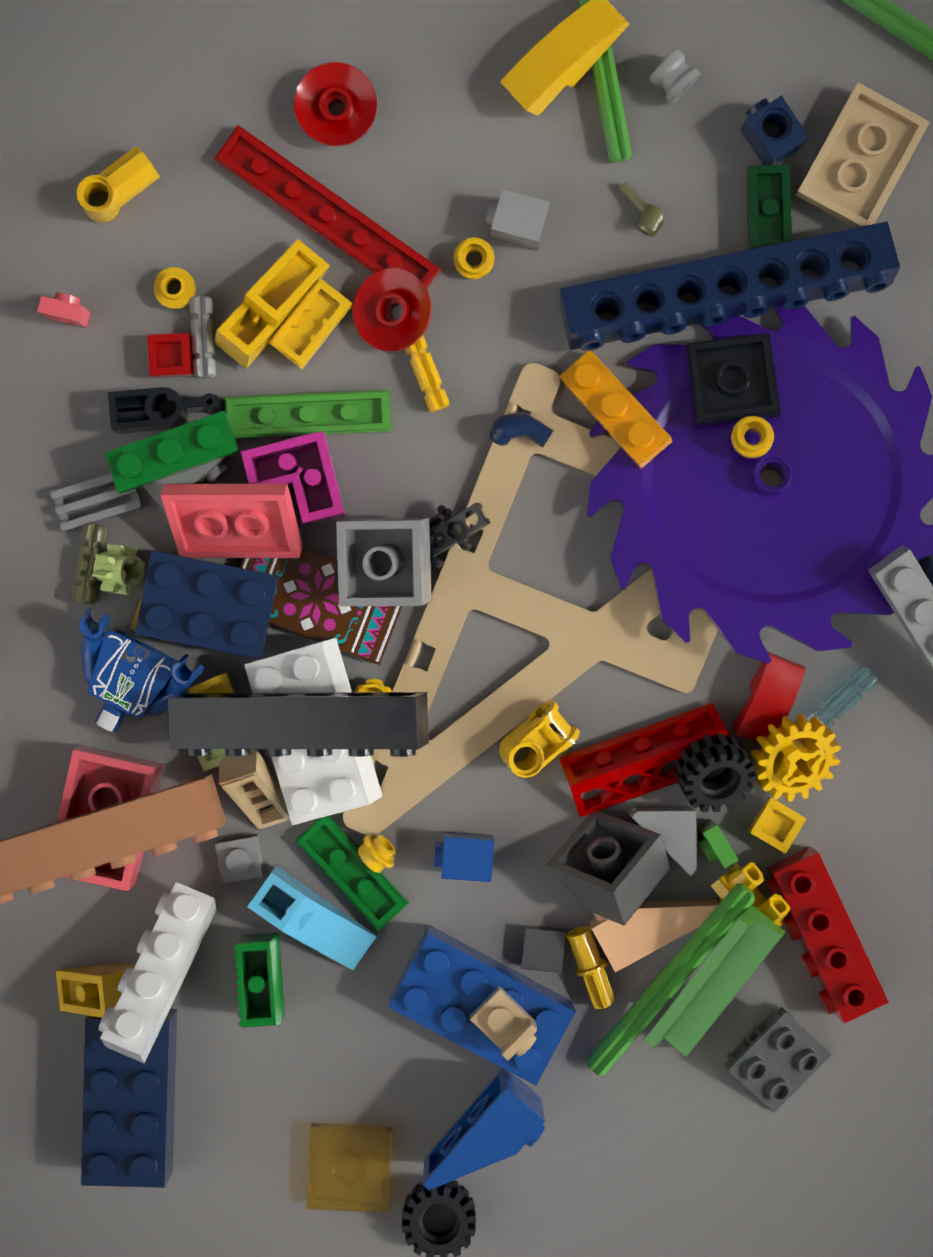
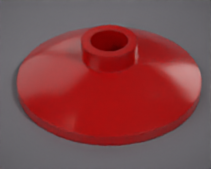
(335, 84)
(375, 306)

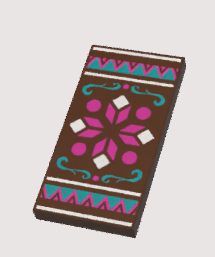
(309, 605)

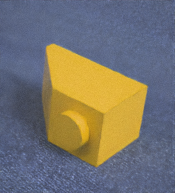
(90, 988)

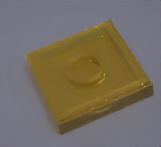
(349, 1167)

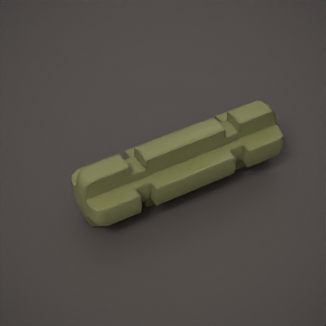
(84, 590)

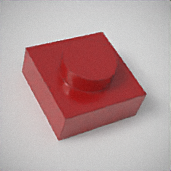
(169, 355)

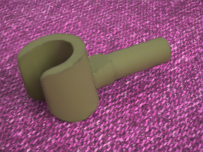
(651, 217)

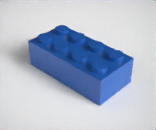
(451, 980)

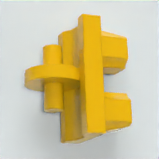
(750, 876)

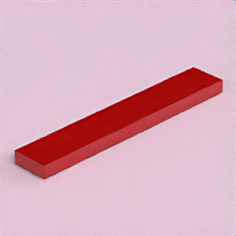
(319, 207)

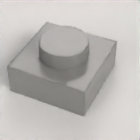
(239, 859)

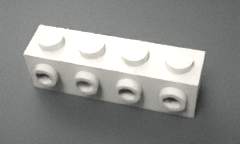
(159, 972)

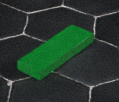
(339, 859)

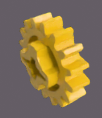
(795, 757)

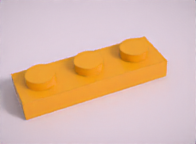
(615, 409)

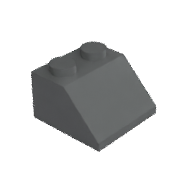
(610, 865)

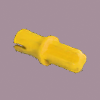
(591, 967)

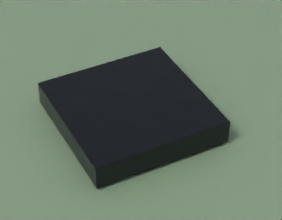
(732, 379)

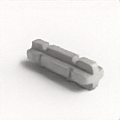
(202, 337)

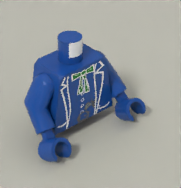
(129, 673)

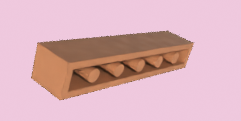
(110, 836)

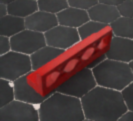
(638, 753)

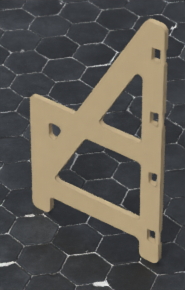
(574, 634)

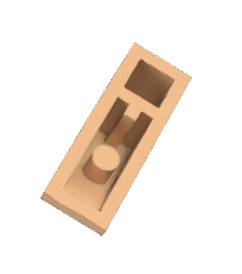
(649, 928)

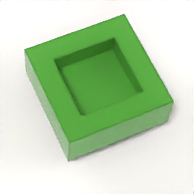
(715, 845)

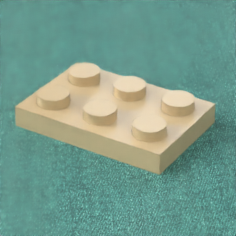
(862, 157)

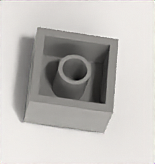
(384, 562)

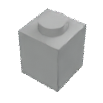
(517, 218)

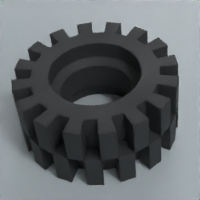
(707, 758)
(439, 1243)

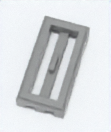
(64, 509)

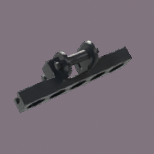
(458, 528)

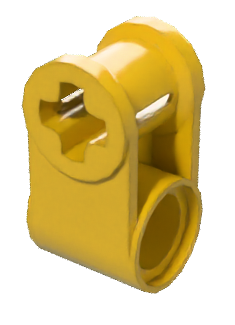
(540, 738)

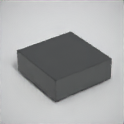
(543, 949)

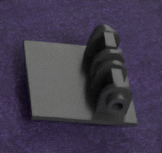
(776, 1059)

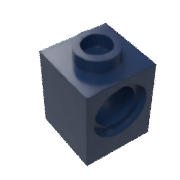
(769, 149)

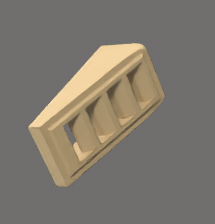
(253, 787)

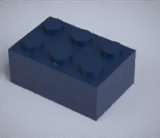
(206, 604)

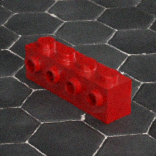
(827, 936)

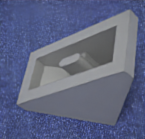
(677, 830)

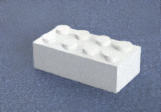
(315, 784)

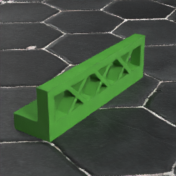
(717, 981)

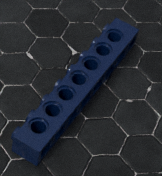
(866, 246)

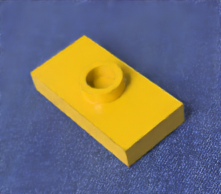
(310, 323)

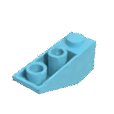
(311, 919)

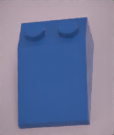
(488, 1131)

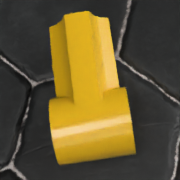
(121, 181)

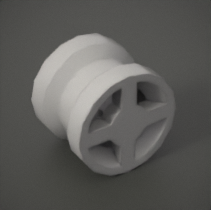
(675, 76)

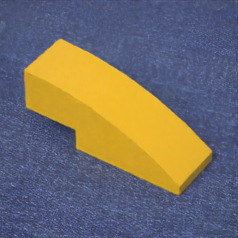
(564, 55)
(270, 303)

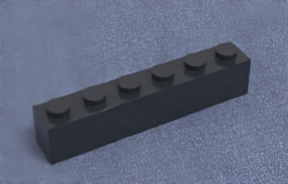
(299, 722)

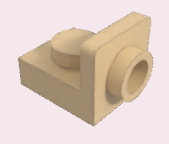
(505, 1023)

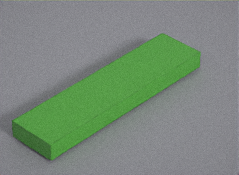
(309, 413)

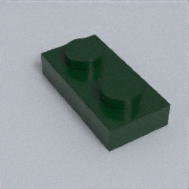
(768, 205)

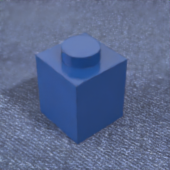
(465, 856)

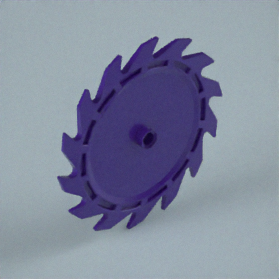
(786, 550)

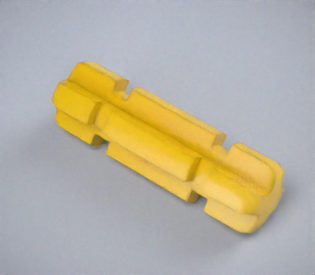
(427, 376)

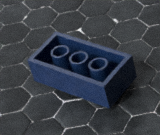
(128, 1111)

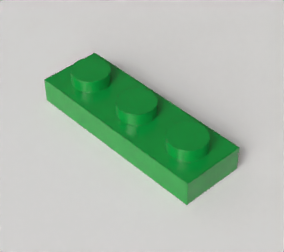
(171, 452)

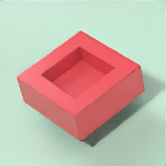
(64, 309)

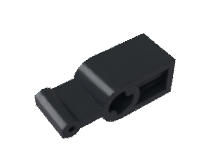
(138, 409)

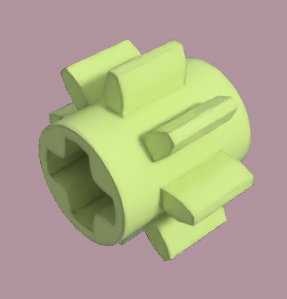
(118, 569)

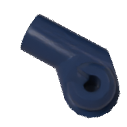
(517, 425)

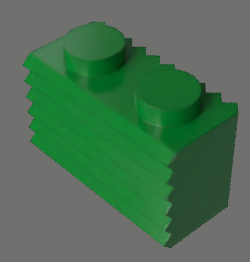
(259, 980)

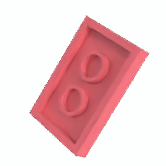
(232, 520)

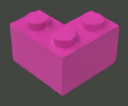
(306, 467)

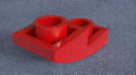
(771, 697)

